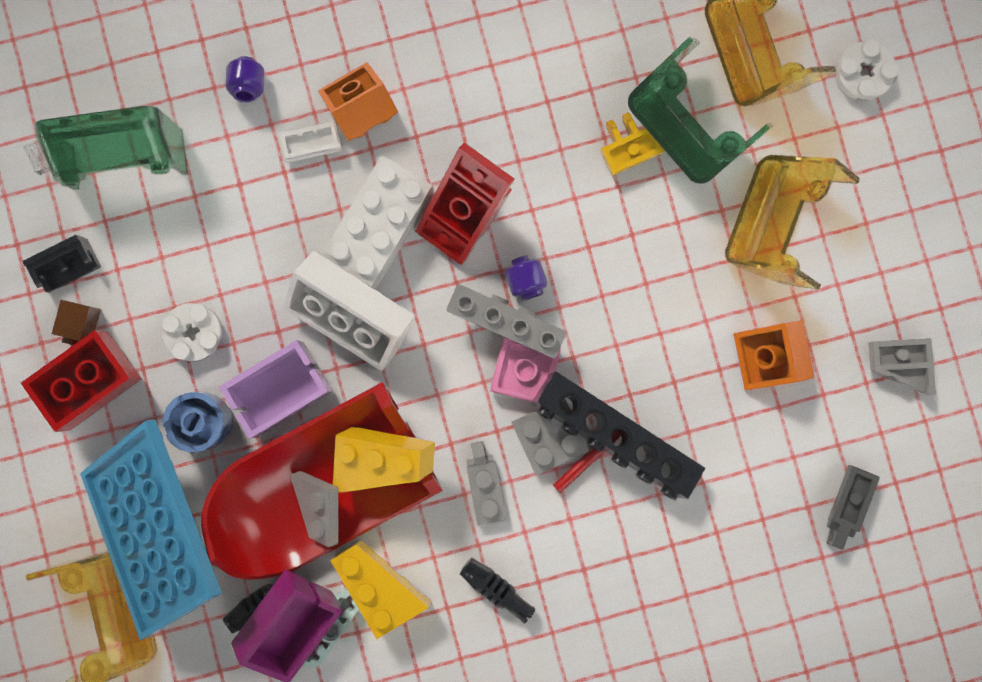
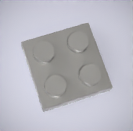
(546, 441)

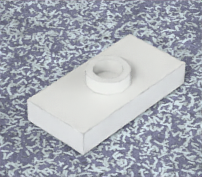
(310, 141)

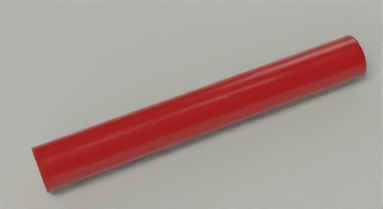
(579, 467)

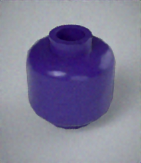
(245, 79)
(526, 278)

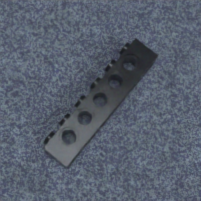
(683, 470)

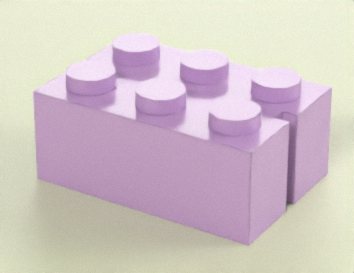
(275, 389)

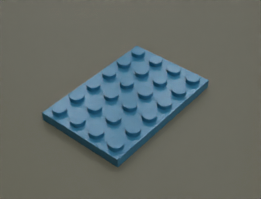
(149, 531)

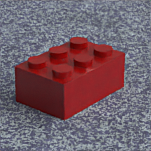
(81, 381)

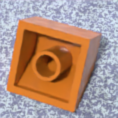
(358, 101)
(774, 355)

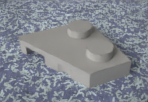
(905, 362)
(318, 507)

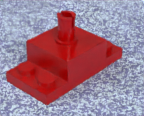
(464, 203)

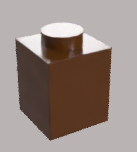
(74, 321)

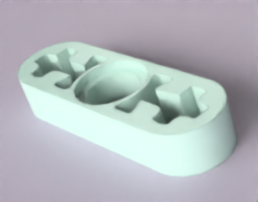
(332, 639)

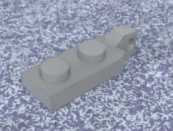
(485, 486)

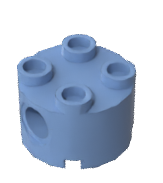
(197, 421)

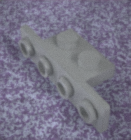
(506, 321)

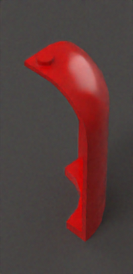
(252, 508)

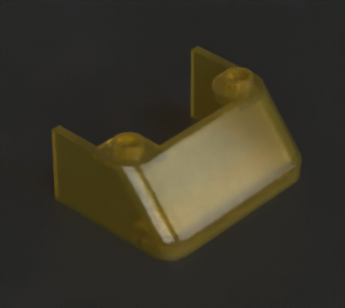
(750, 54)
(772, 210)
(116, 633)

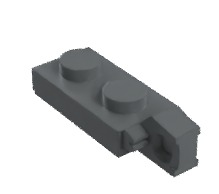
(850, 505)

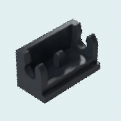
(62, 263)

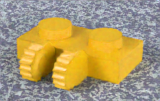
(630, 150)

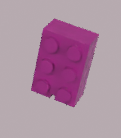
(286, 627)

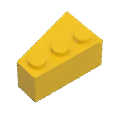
(379, 459)
(377, 589)

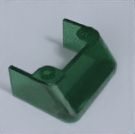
(676, 129)
(111, 142)

